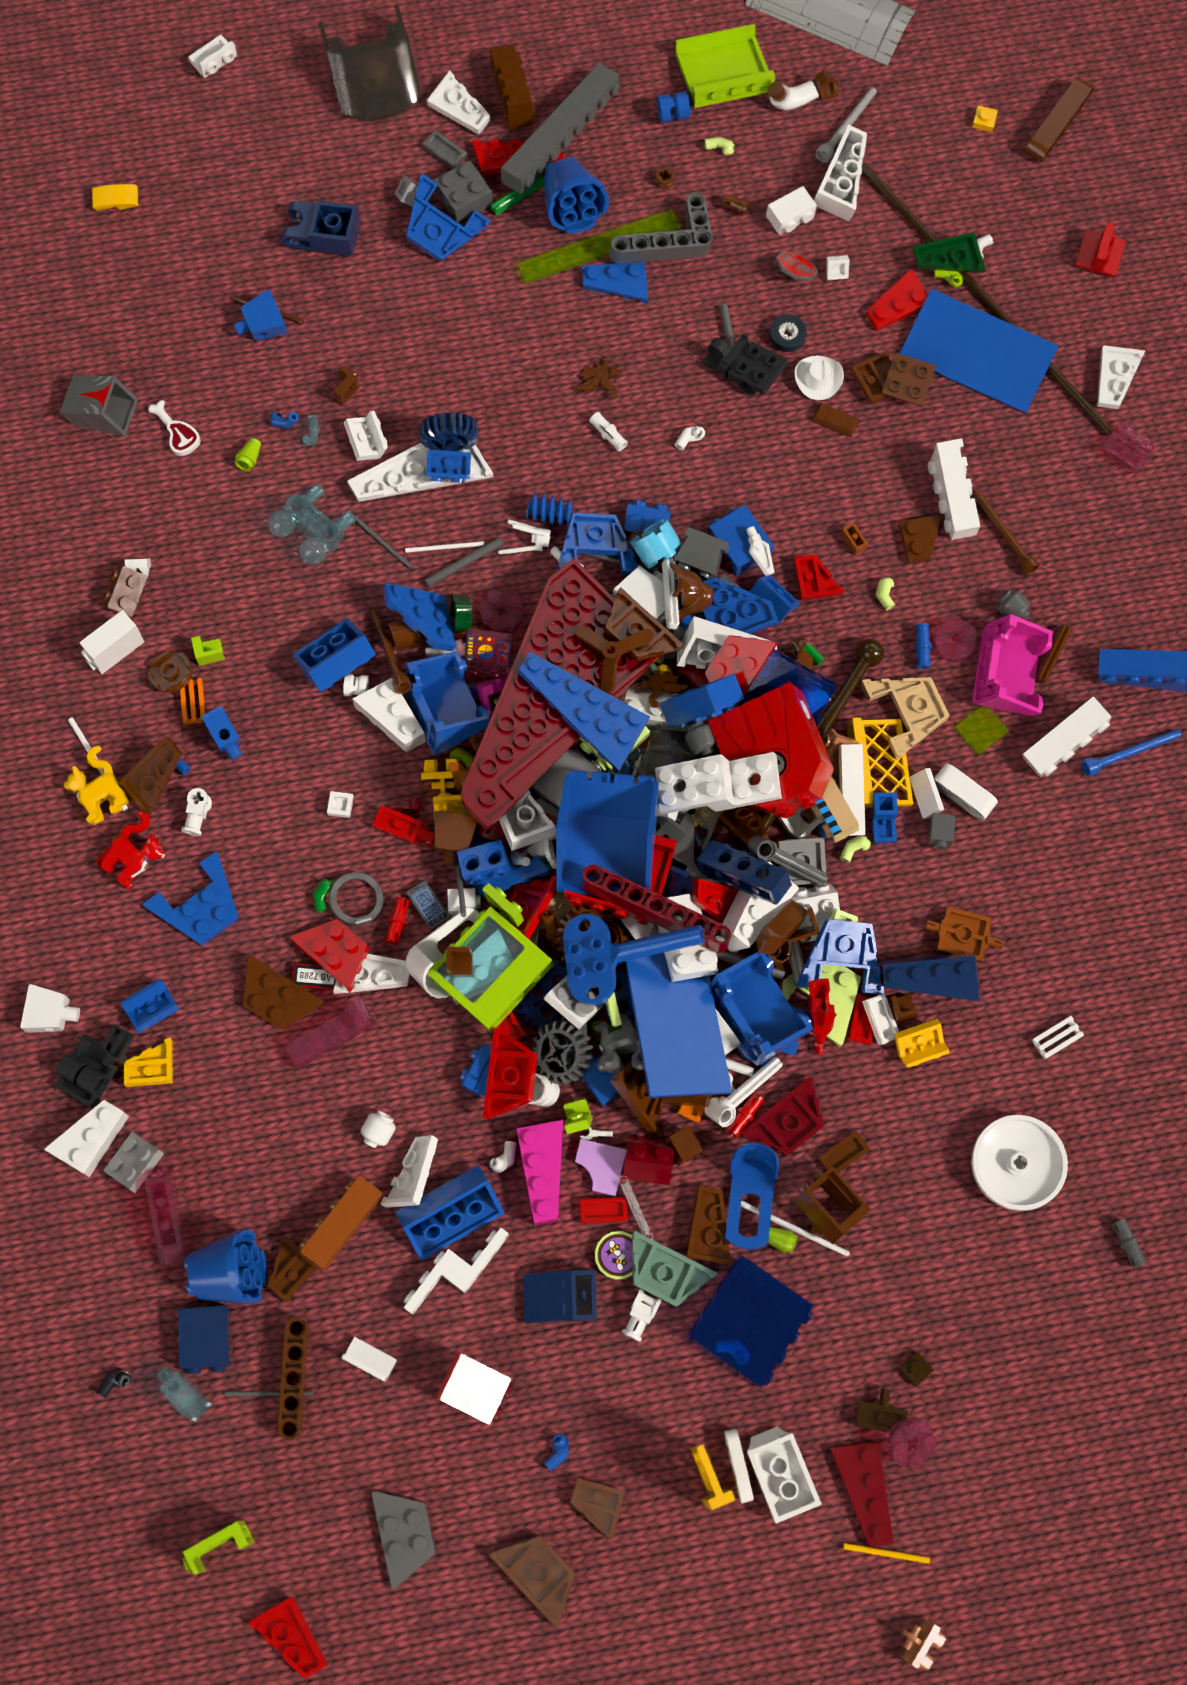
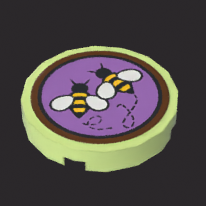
(614, 1255)

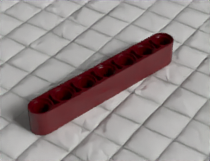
(648, 899)

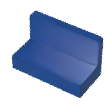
(781, 599)

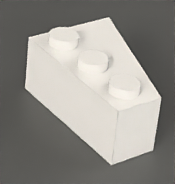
(89, 1138)

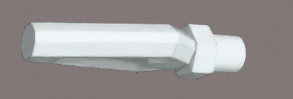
(760, 552)

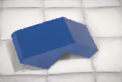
(883, 818)

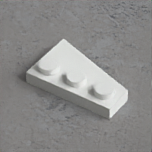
(377, 974)

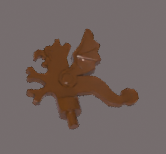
(599, 374)
(656, 683)

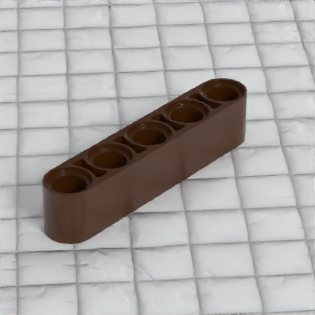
(1059, 119)
(297, 1390)

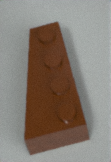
(512, 87)

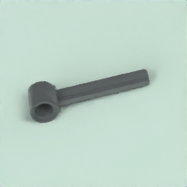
(772, 853)

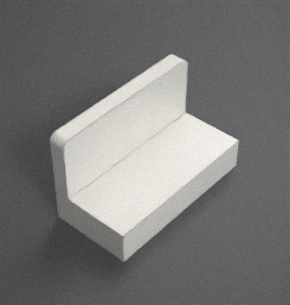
(369, 1359)

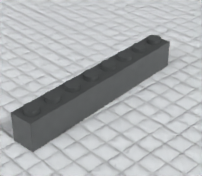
(560, 128)

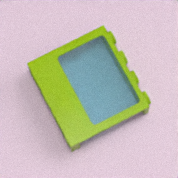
(503, 969)

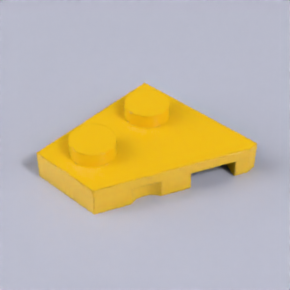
(151, 1066)

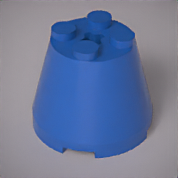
(573, 196)
(228, 1270)

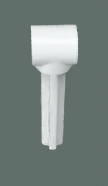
(723, 1109)

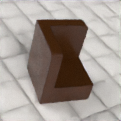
(459, 962)
(903, 1008)
(685, 1145)

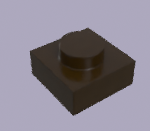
(916, 1369)

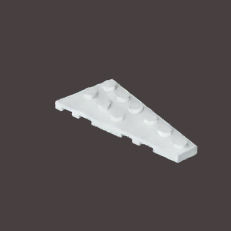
(407, 474)

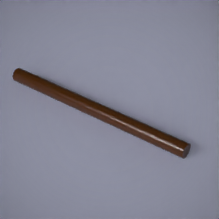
(284, 315)

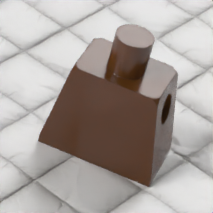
(453, 834)

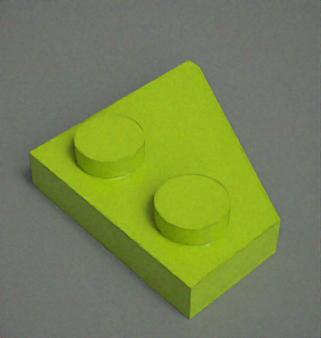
(496, 899)

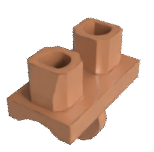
(919, 1642)

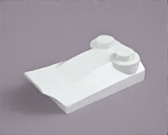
(693, 960)
(782, 1474)

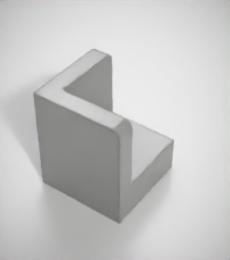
(407, 190)

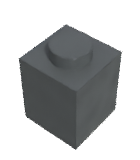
(941, 831)

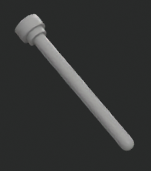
(826, 150)

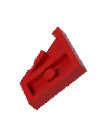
(815, 579)

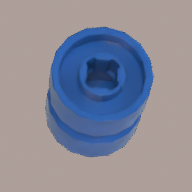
(673, 107)

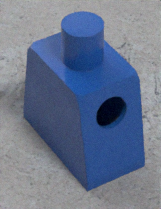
(261, 318)
(218, 726)
(599, 1082)

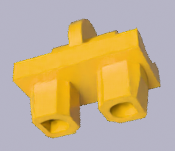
(431, 772)

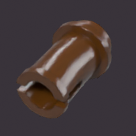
(735, 204)

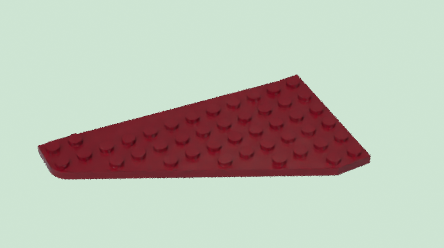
(524, 730)

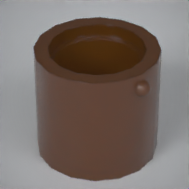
(403, 635)

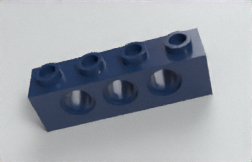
(744, 872)

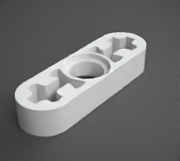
(738, 1465)

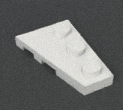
(455, 102)
(1116, 374)
(410, 1184)

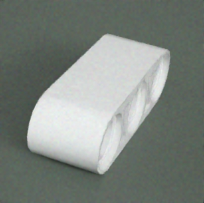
(965, 792)

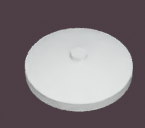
(1019, 1163)

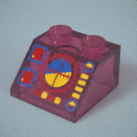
(488, 652)

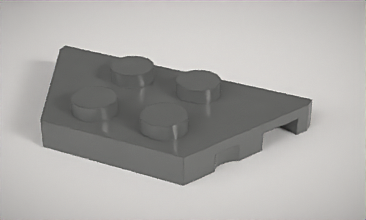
(404, 1535)

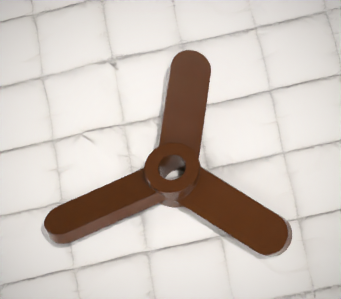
(620, 647)

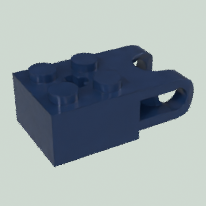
(323, 227)

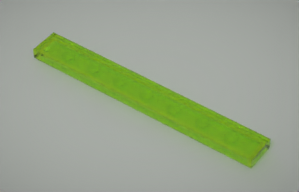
(592, 248)

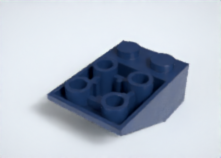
(560, 1297)

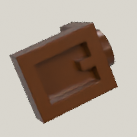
(347, 387)

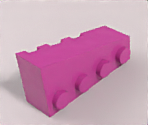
(541, 1161)

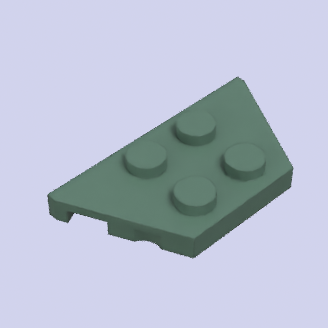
(665, 1272)

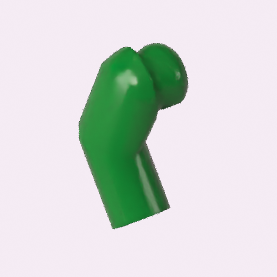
(817, 657)
(320, 893)

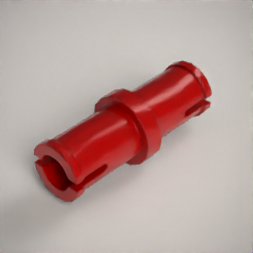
(397, 921)
(744, 1115)

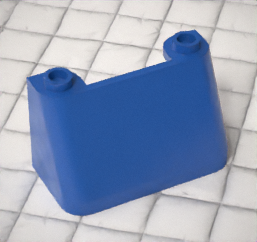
(444, 701)
(758, 1008)

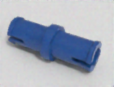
(922, 646)

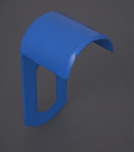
(752, 1171)

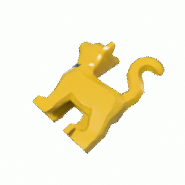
(99, 790)

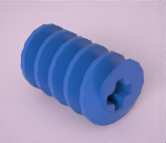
(549, 509)

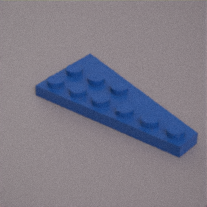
(592, 713)

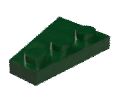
(950, 254)

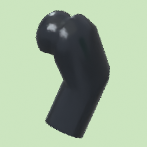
(113, 1379)

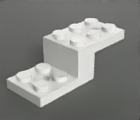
(718, 783)

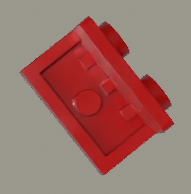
(1101, 251)

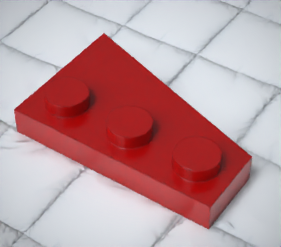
(291, 1636)

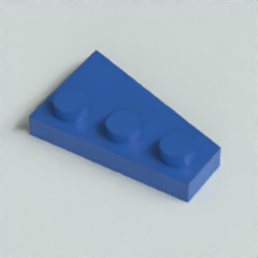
(619, 279)

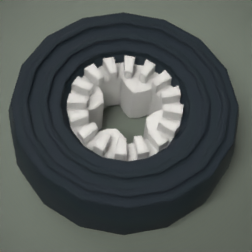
(793, 325)

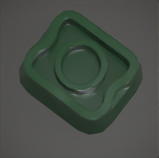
(460, 612)

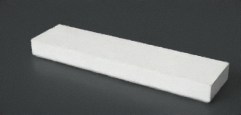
(852, 781)

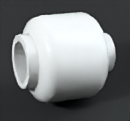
(378, 1129)

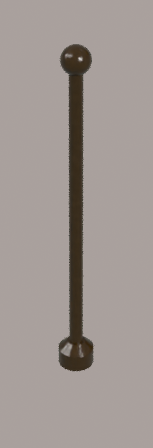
(868, 654)

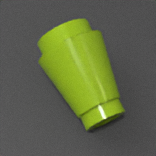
(247, 456)
(782, 1239)

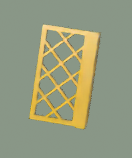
(856, 731)
(716, 1496)

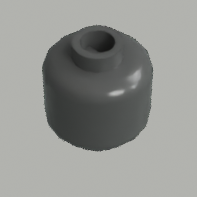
(1013, 603)
(700, 739)

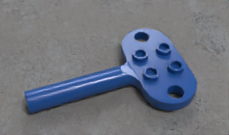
(593, 956)

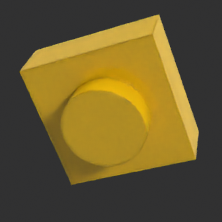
(985, 118)

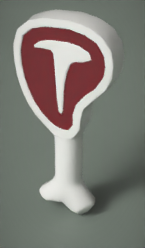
(183, 437)

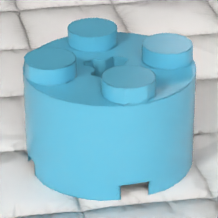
(656, 542)

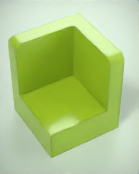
(207, 651)

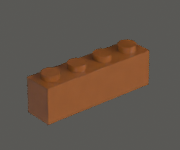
(340, 1224)

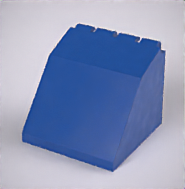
(607, 827)

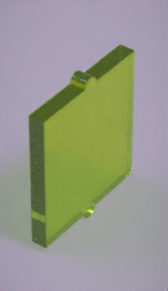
(981, 729)

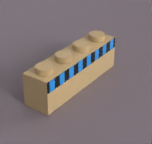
(835, 813)

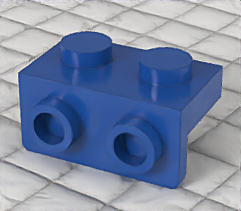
(448, 465)
(641, 516)
(149, 1005)

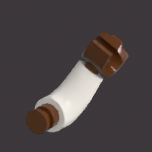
(793, 97)

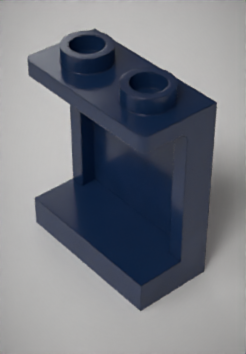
(204, 1339)

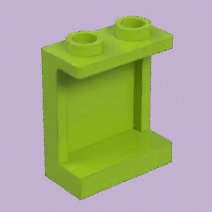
(238, 1531)

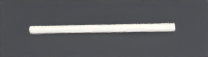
(448, 546)

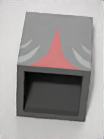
(99, 404)

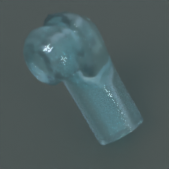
(314, 429)

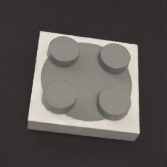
(567, 1005)

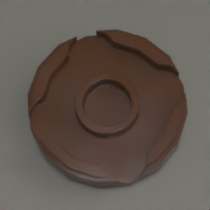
(170, 672)

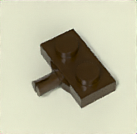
(879, 1415)

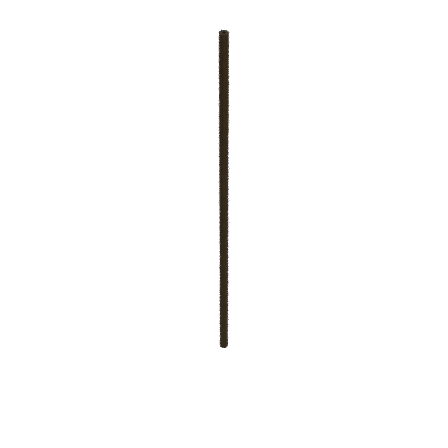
(987, 300)

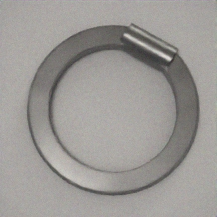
(361, 920)

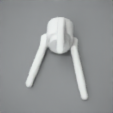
(539, 537)

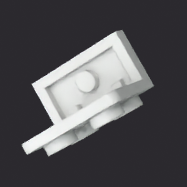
(821, 899)

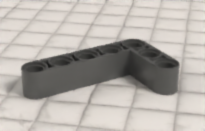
(669, 240)

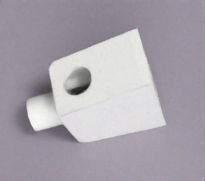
(46, 1011)

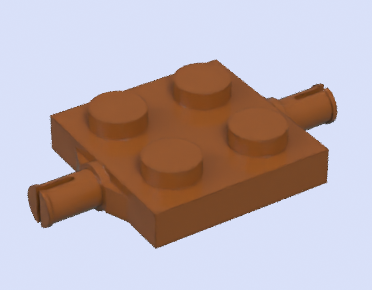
(964, 933)

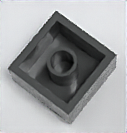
(463, 192)

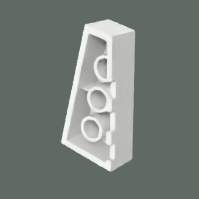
(841, 182)
(954, 489)
(703, 642)
(1067, 737)
(526, 823)
(749, 916)

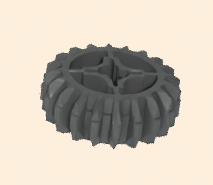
(551, 1037)

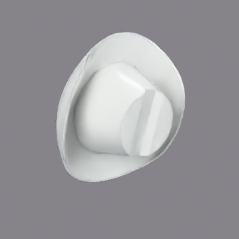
(819, 377)

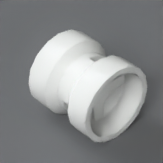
(355, 685)

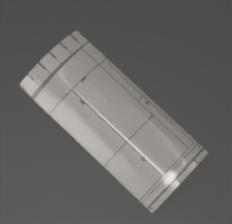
(858, 25)

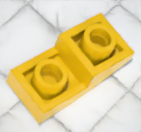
(119, 196)

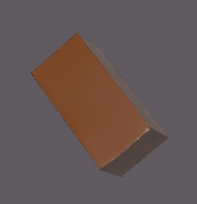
(854, 538)

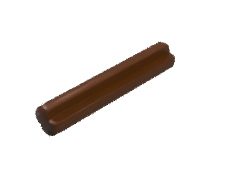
(1053, 654)

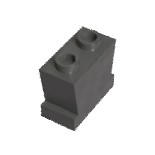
(701, 553)

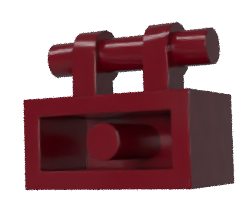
(648, 1160)

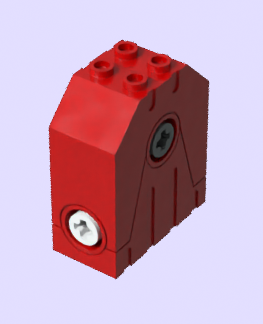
(781, 725)

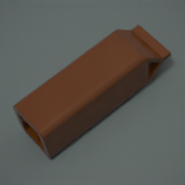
(780, 927)

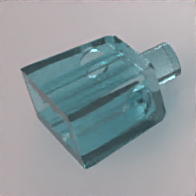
(183, 1394)

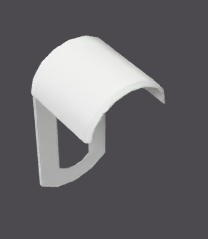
(424, 953)

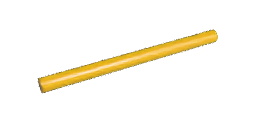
(887, 1553)

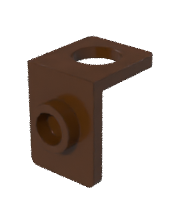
(805, 933)

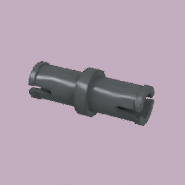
(1129, 1243)

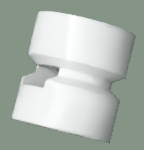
(545, 1091)

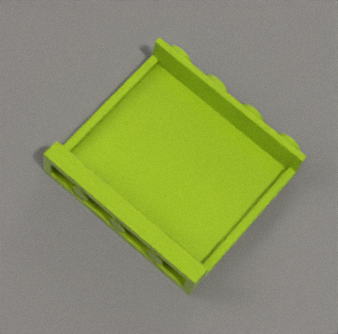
(723, 66)

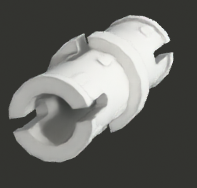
(608, 431)

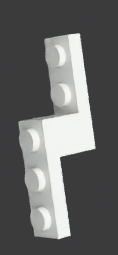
(455, 1270)

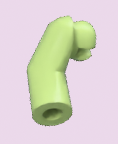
(719, 142)
(882, 593)
(859, 842)

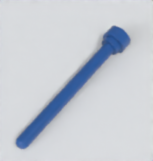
(1092, 766)

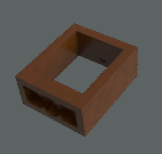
(843, 1195)

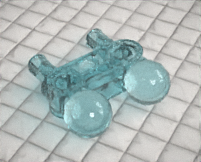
(311, 523)

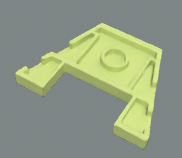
(842, 995)

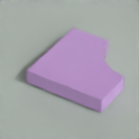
(603, 1164)

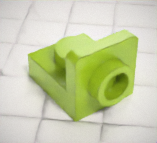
(577, 1115)

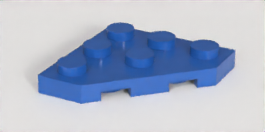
(739, 608)
(422, 612)

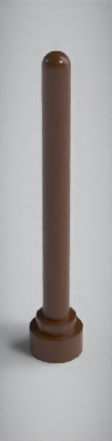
(1027, 563)
(401, 682)

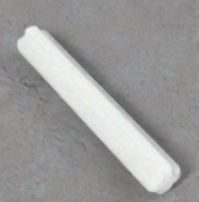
(671, 602)

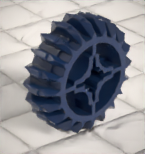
(448, 432)

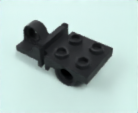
(746, 363)
(92, 1065)

